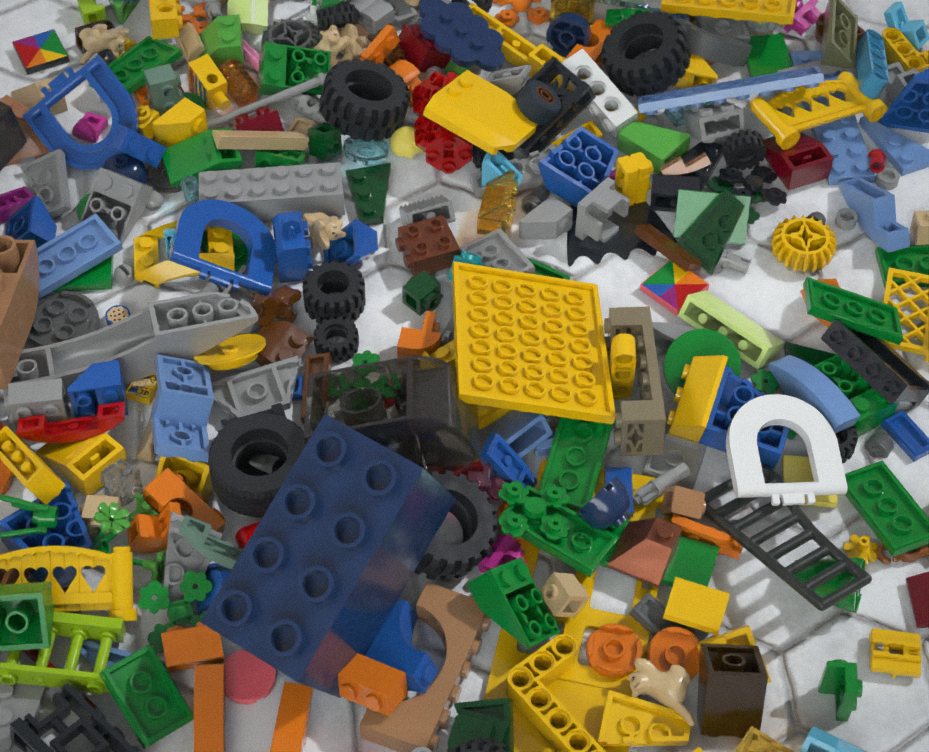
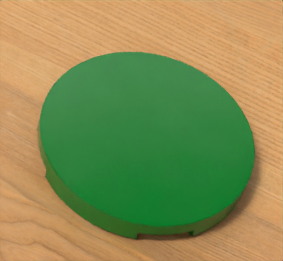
(697, 343)

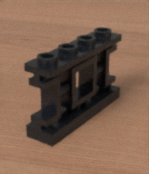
(91, 724)

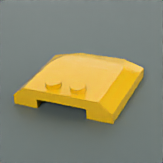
(480, 114)

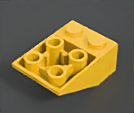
(83, 460)

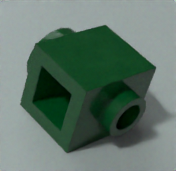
(324, 141)
(422, 293)

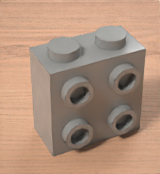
(714, 121)
(37, 398)

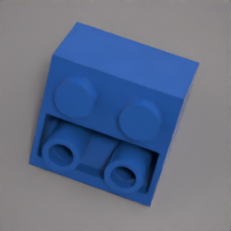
(97, 385)

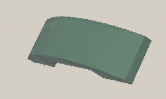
(217, 550)

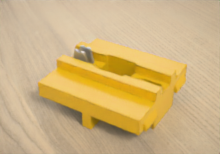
(905, 643)

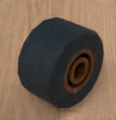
(538, 102)

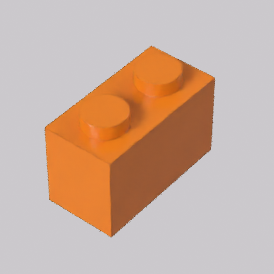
(191, 647)
(372, 684)

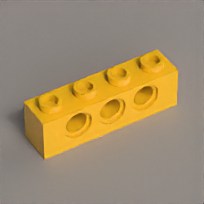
(165, 18)
(28, 467)

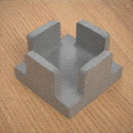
(596, 208)

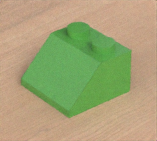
(223, 39)

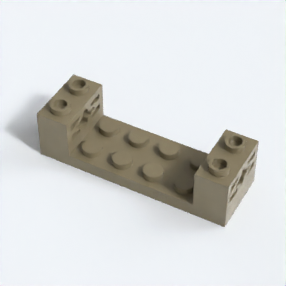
(642, 420)

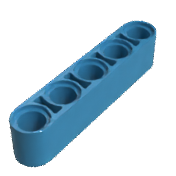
(871, 64)

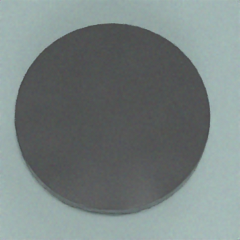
(63, 318)

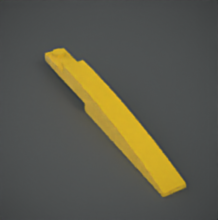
(522, 52)

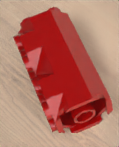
(442, 147)

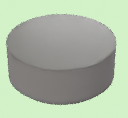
(887, 179)

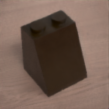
(730, 689)

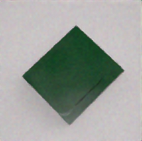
(470, 725)

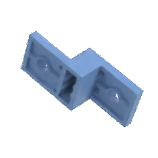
(181, 409)

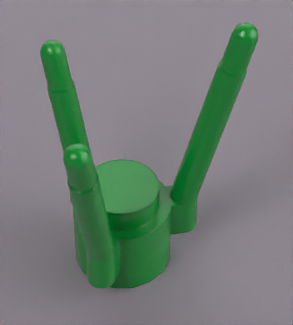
(43, 515)

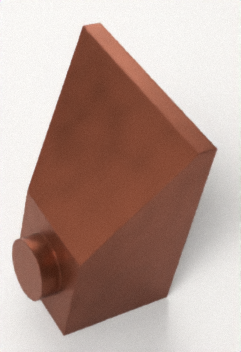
(646, 550)

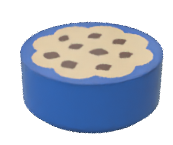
(116, 314)

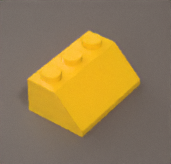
(696, 396)

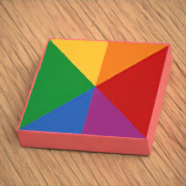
(672, 285)

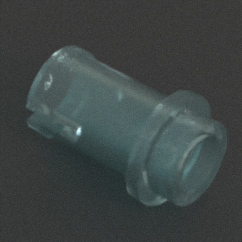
(190, 186)

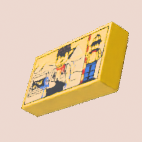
(143, 390)

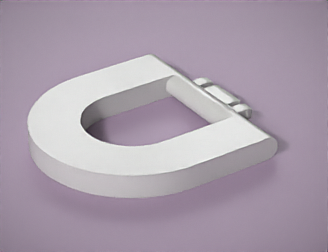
(813, 429)

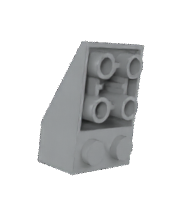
(117, 202)

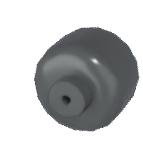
(879, 445)

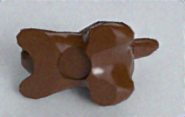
(276, 305)

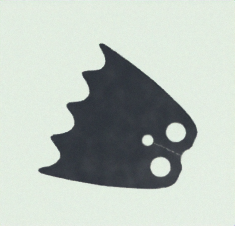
(623, 241)

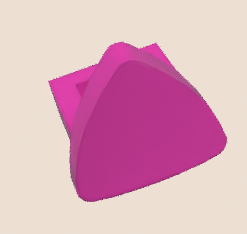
(90, 127)

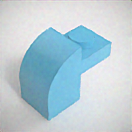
(913, 30)

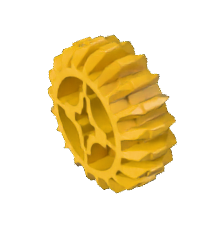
(803, 244)

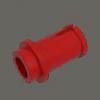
(877, 160)

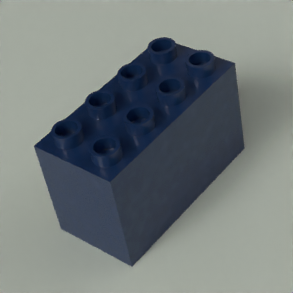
(329, 556)

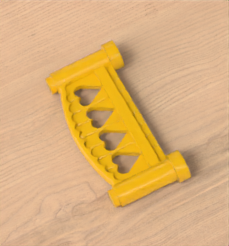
(787, 128)
(112, 593)

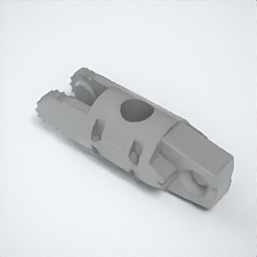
(308, 107)

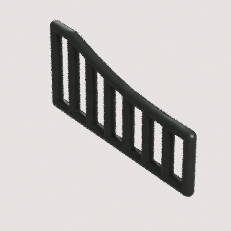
(770, 558)

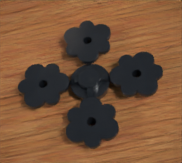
(754, 182)

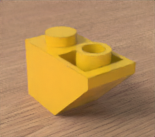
(697, 74)

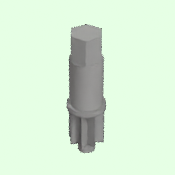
(656, 487)

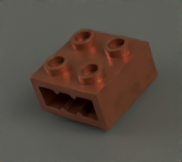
(427, 245)

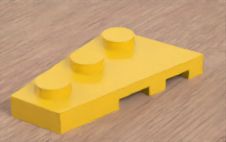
(640, 723)

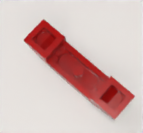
(71, 430)

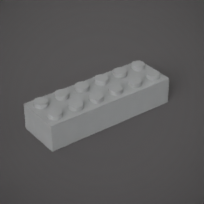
(278, 189)

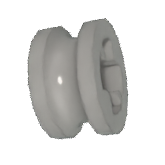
(846, 213)

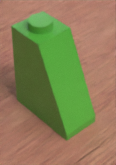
(655, 142)

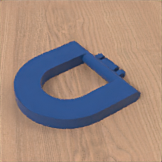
(55, 135)
(246, 225)

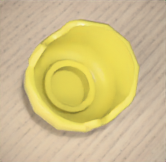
(403, 142)

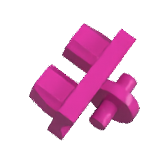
(809, 12)
(505, 550)

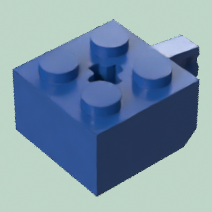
(292, 246)

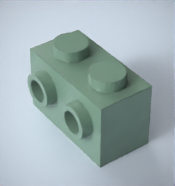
(163, 88)

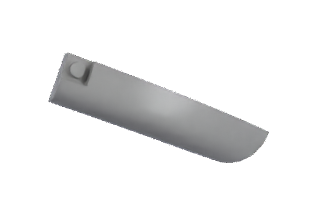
(167, 327)

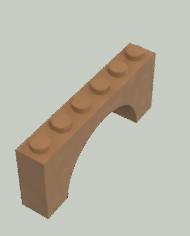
(419, 719)

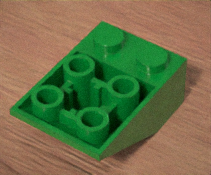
(288, 66)
(197, 156)
(865, 399)
(514, 602)

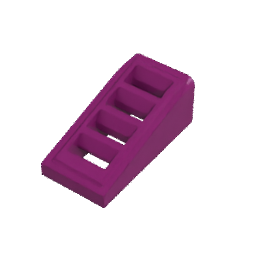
(8, 208)

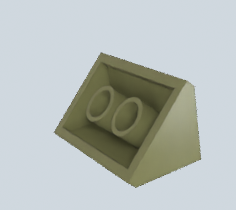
(839, 36)

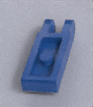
(506, 461)

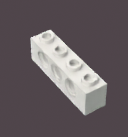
(610, 97)

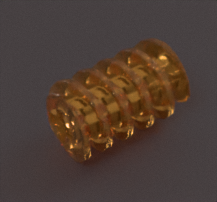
(239, 83)

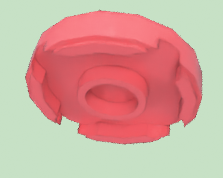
(248, 678)

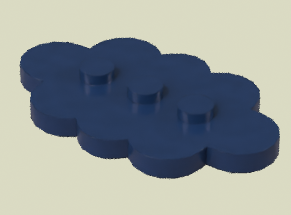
(461, 34)

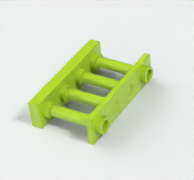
(79, 628)

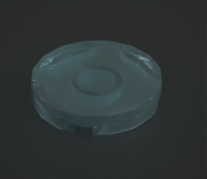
(368, 152)

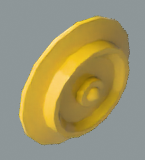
(233, 352)

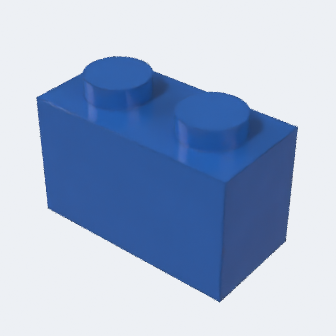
(136, 145)

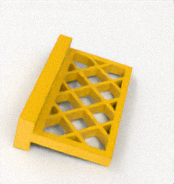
(911, 280)

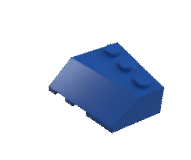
(911, 106)
(577, 165)
(730, 397)
(68, 532)

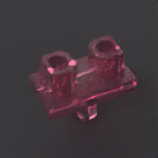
(485, 484)

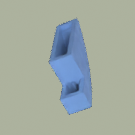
(875, 213)
(813, 387)
(521, 432)

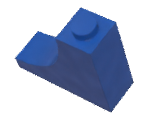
(395, 648)

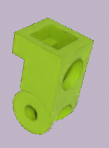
(91, 11)

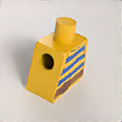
(208, 83)

